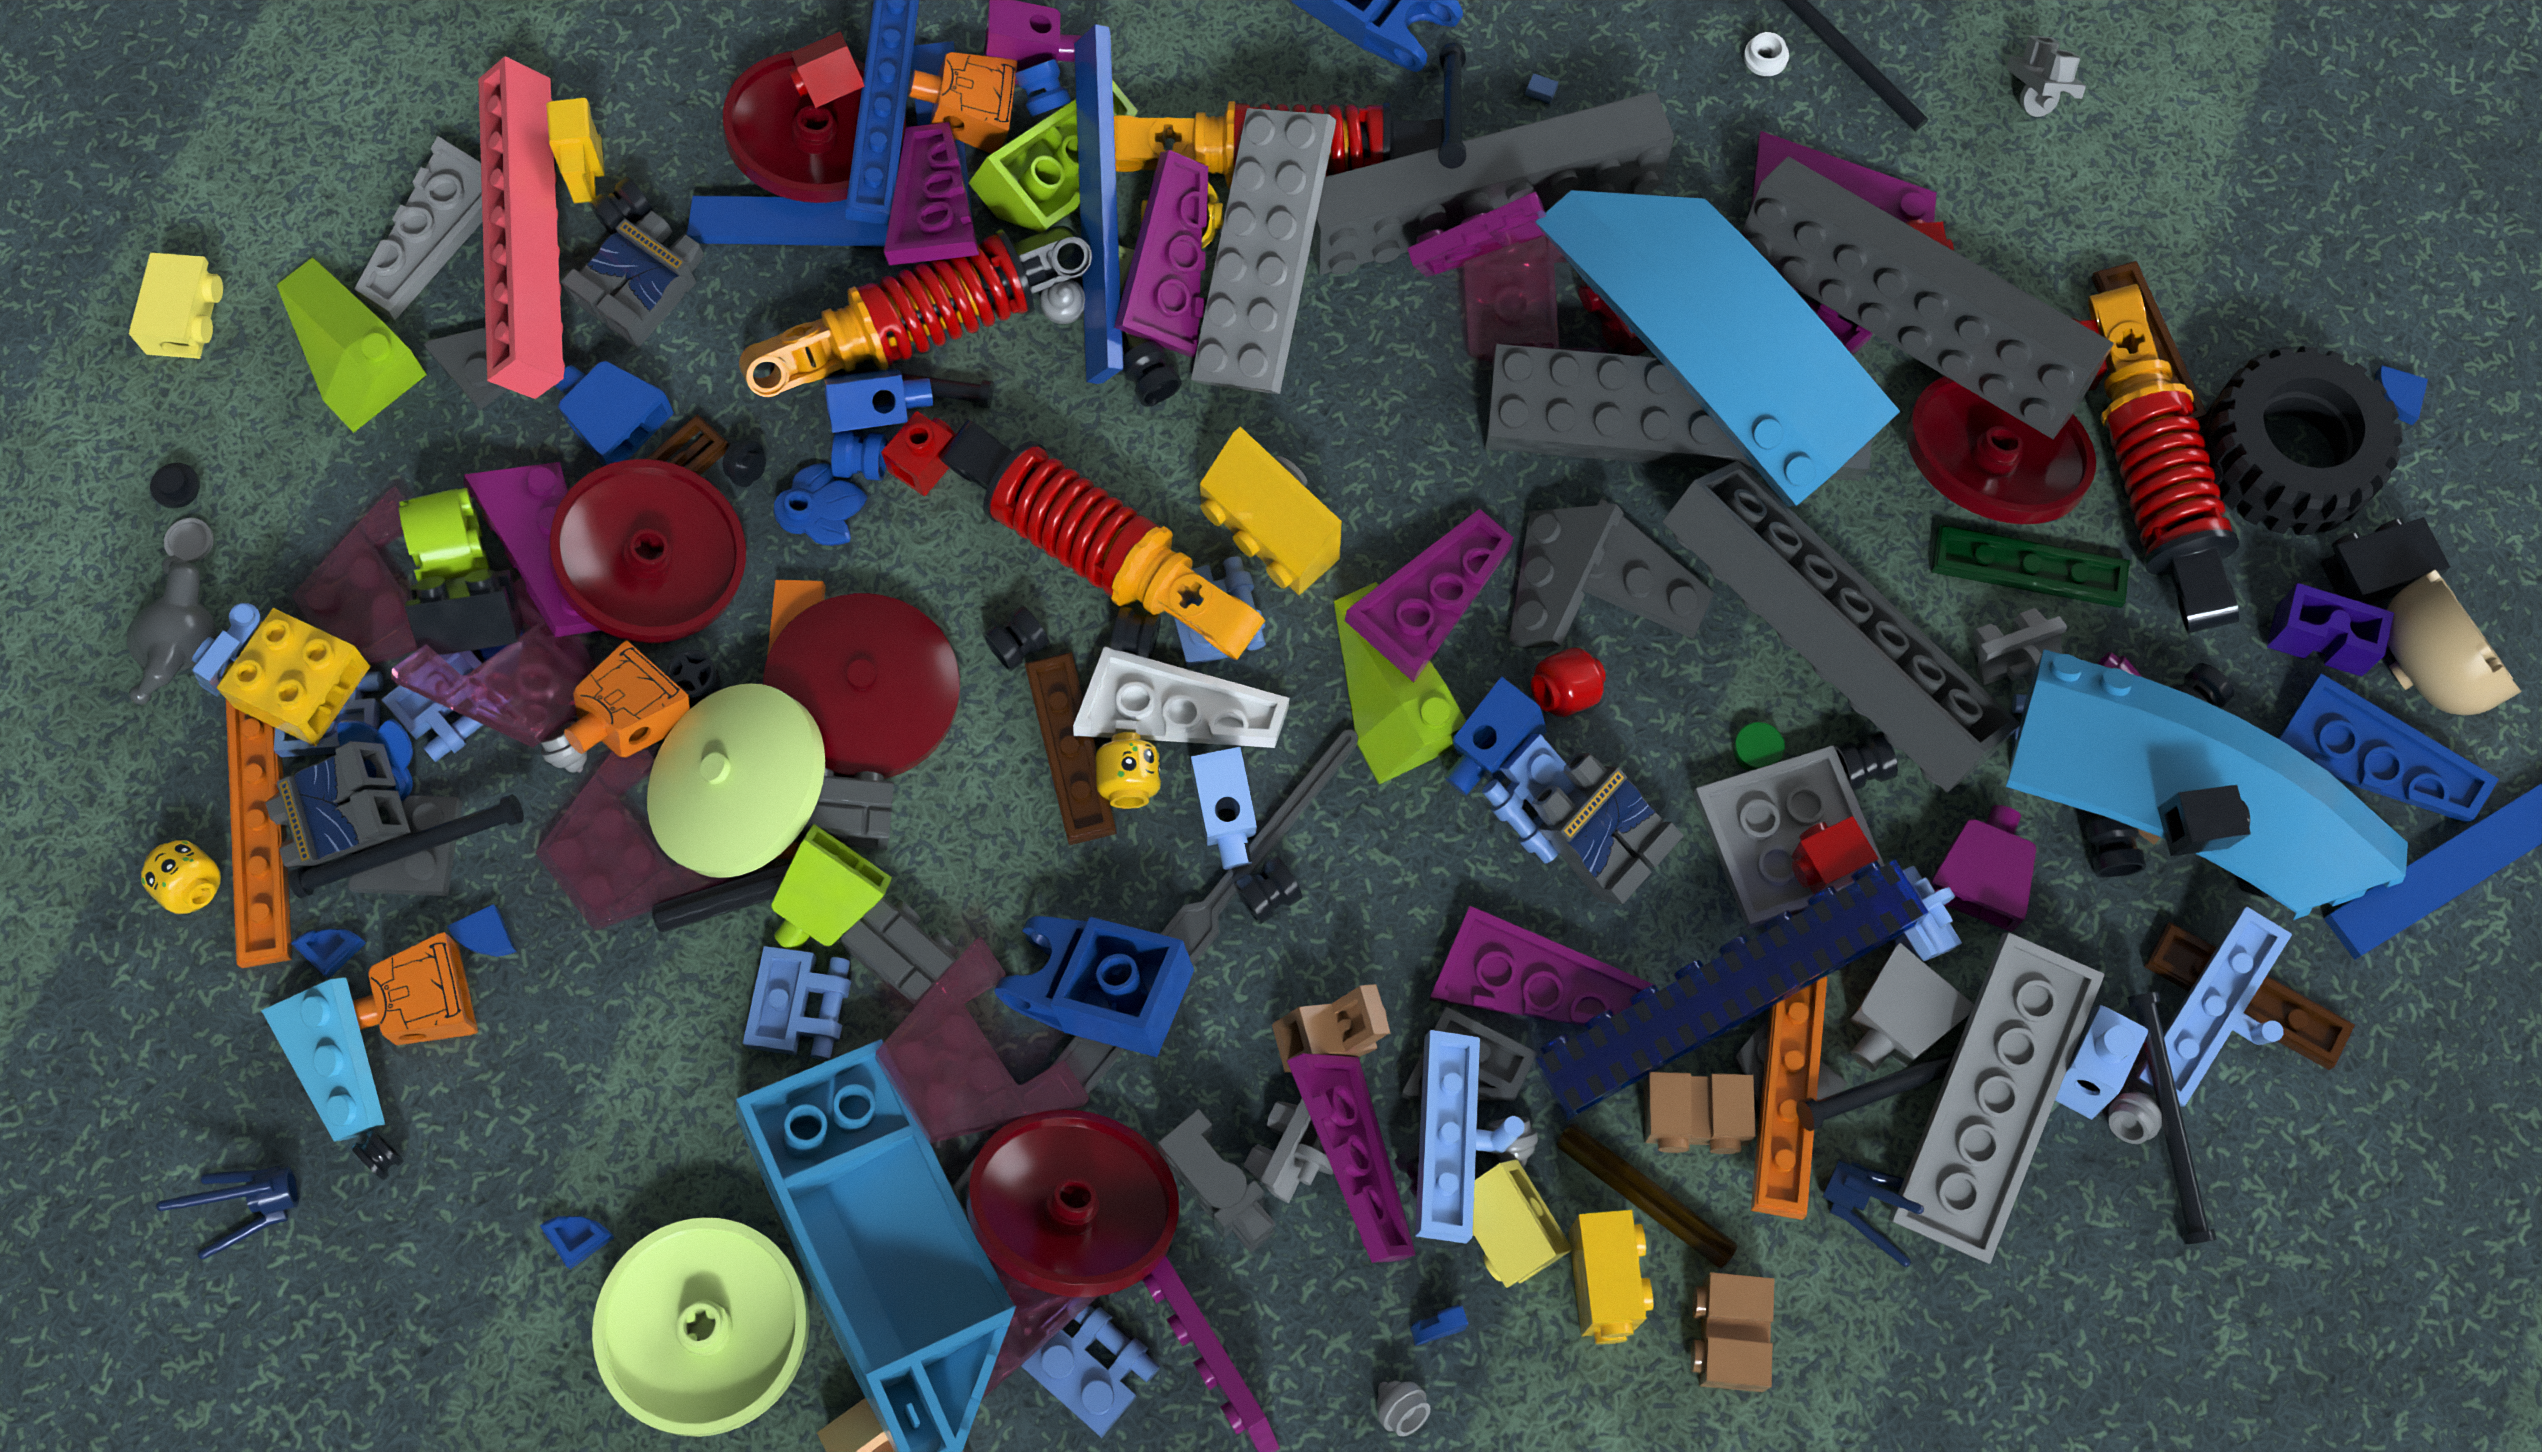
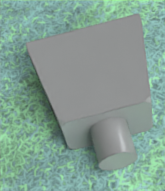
(1905, 1011)

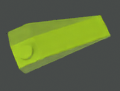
(1037, 173)
(347, 347)
(1394, 718)

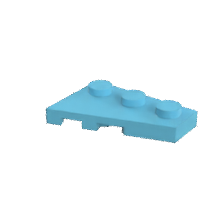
(329, 1056)

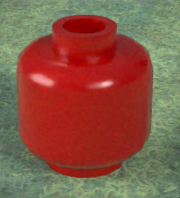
(1568, 682)

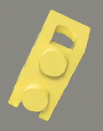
(175, 306)
(1514, 1225)

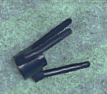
(1852, 1187)
(265, 1190)

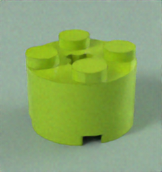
(443, 534)

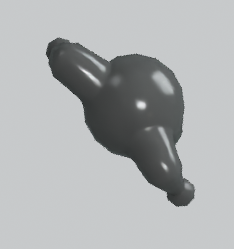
(169, 630)

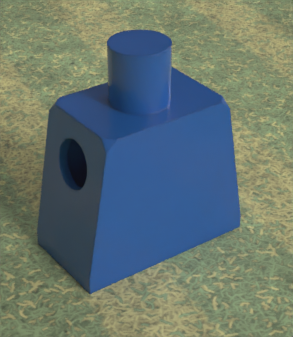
(851, 398)
(611, 410)
(1500, 720)

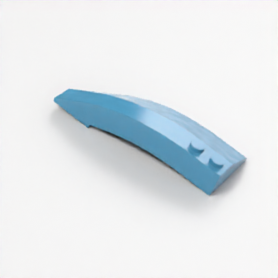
(1725, 331)
(2132, 744)
(881, 1245)

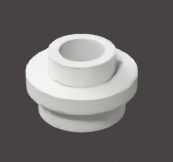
(1769, 44)

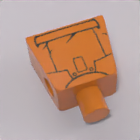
(972, 96)
(625, 704)
(419, 994)

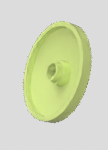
(736, 780)
(700, 1327)

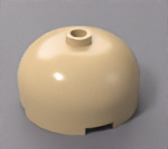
(2445, 651)

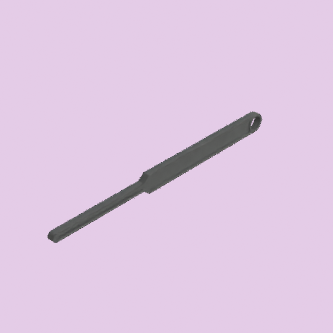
(1198, 922)

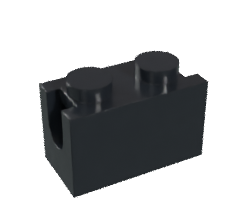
(2384, 561)
(465, 612)

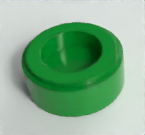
(1758, 746)

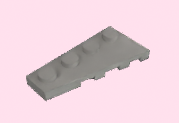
(426, 230)

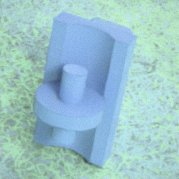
(1935, 933)

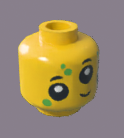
(1127, 771)
(180, 874)

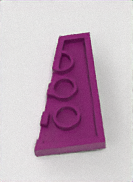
(521, 510)

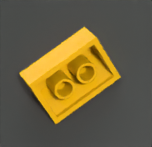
(1270, 513)

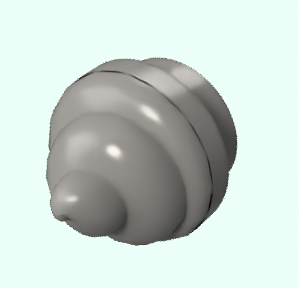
(1063, 302)
(560, 753)
(2135, 1117)
(1522, 1147)
(1402, 1407)

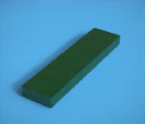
(2030, 566)

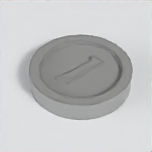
(189, 540)

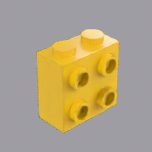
(293, 676)
(1608, 1275)

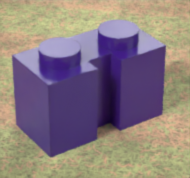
(2343, 629)

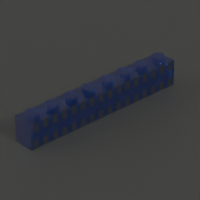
(1730, 988)

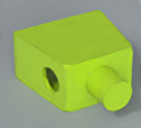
(825, 891)

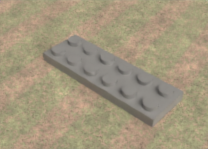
(1263, 250)
(1997, 1096)

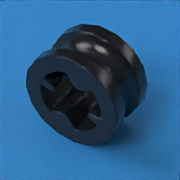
(377, 1154)

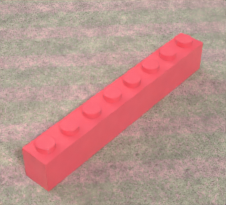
(519, 231)

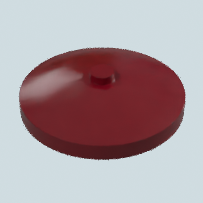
(785, 139)
(1995, 460)
(647, 550)
(871, 679)
(1072, 1203)

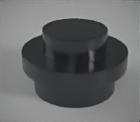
(744, 462)
(175, 485)

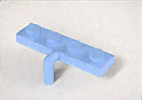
(2219, 999)
(1451, 1137)

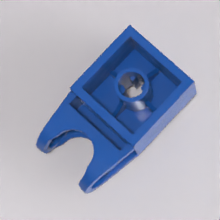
(1383, 24)
(1102, 982)

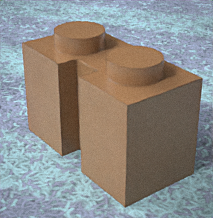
(1699, 1111)
(1734, 1332)

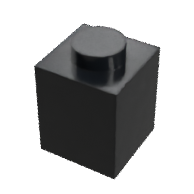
(2204, 820)

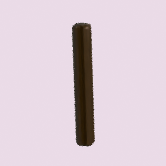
(1647, 1195)

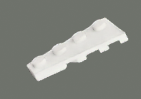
(1176, 705)

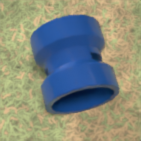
(1038, 77)
(856, 455)

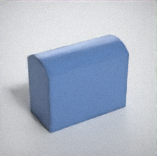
(1541, 88)

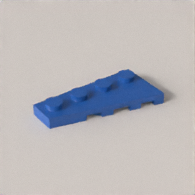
(2383, 753)

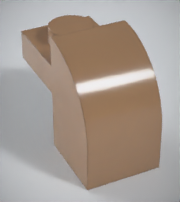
(1338, 1029)

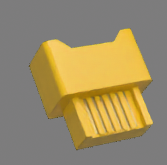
(575, 146)

